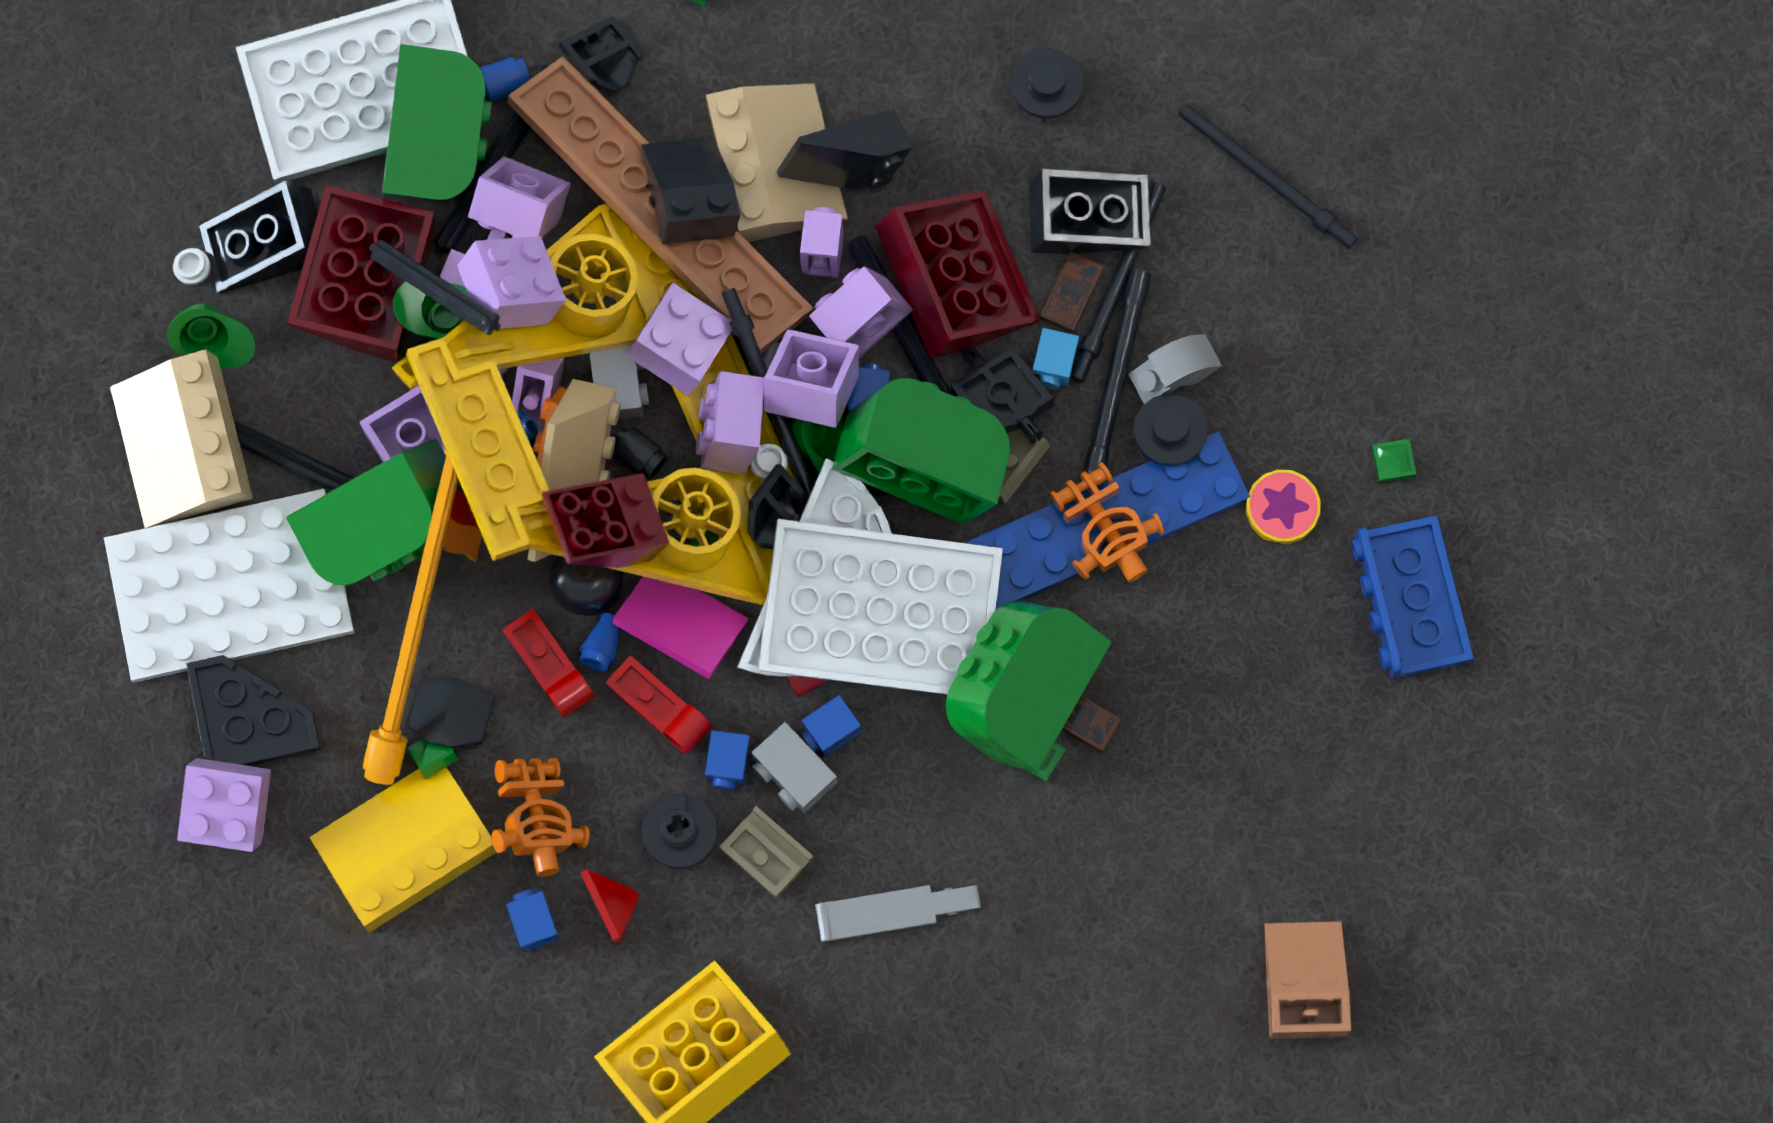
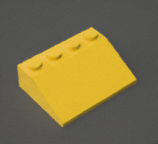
(403, 845)
(693, 1052)

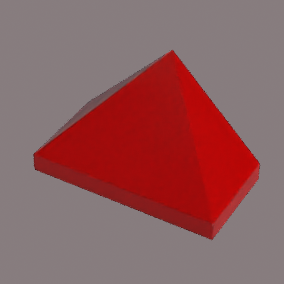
(613, 902)

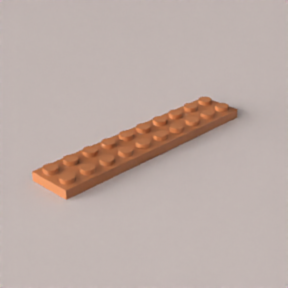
(610, 160)

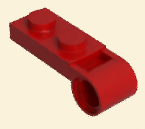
(548, 663)
(659, 705)

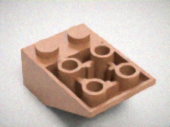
(1306, 980)

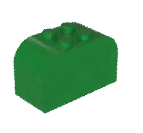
(435, 124)
(926, 449)
(374, 520)
(1023, 681)

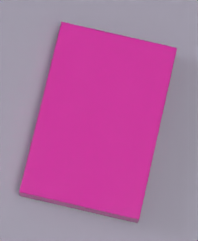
(681, 623)

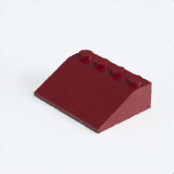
(956, 272)
(345, 291)

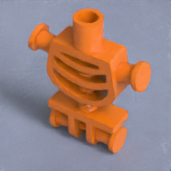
(1123, 546)
(548, 820)

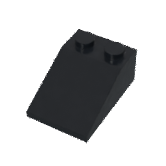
(850, 154)
(690, 190)
(1088, 212)
(260, 237)

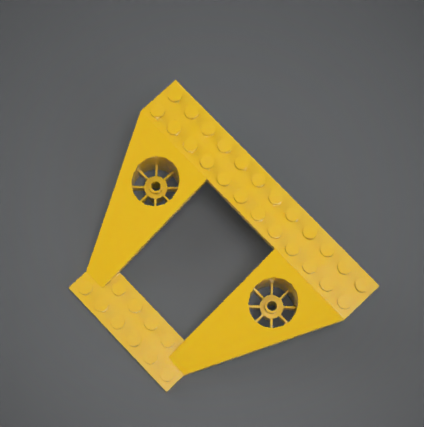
(494, 454)

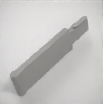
(891, 911)

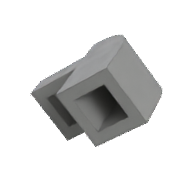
(1175, 365)

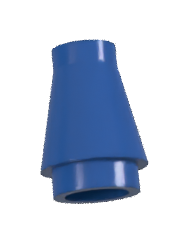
(601, 645)

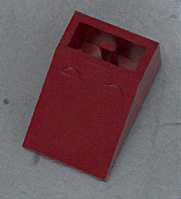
(607, 522)

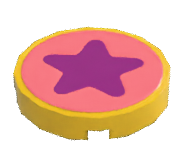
(1283, 506)

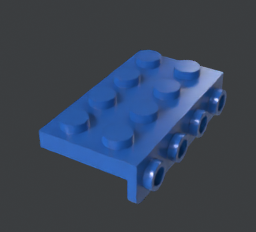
(1412, 597)

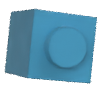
(1055, 358)

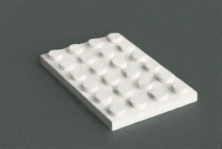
(331, 86)
(220, 588)
(875, 606)

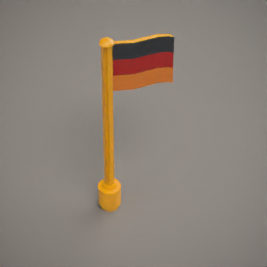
(457, 532)

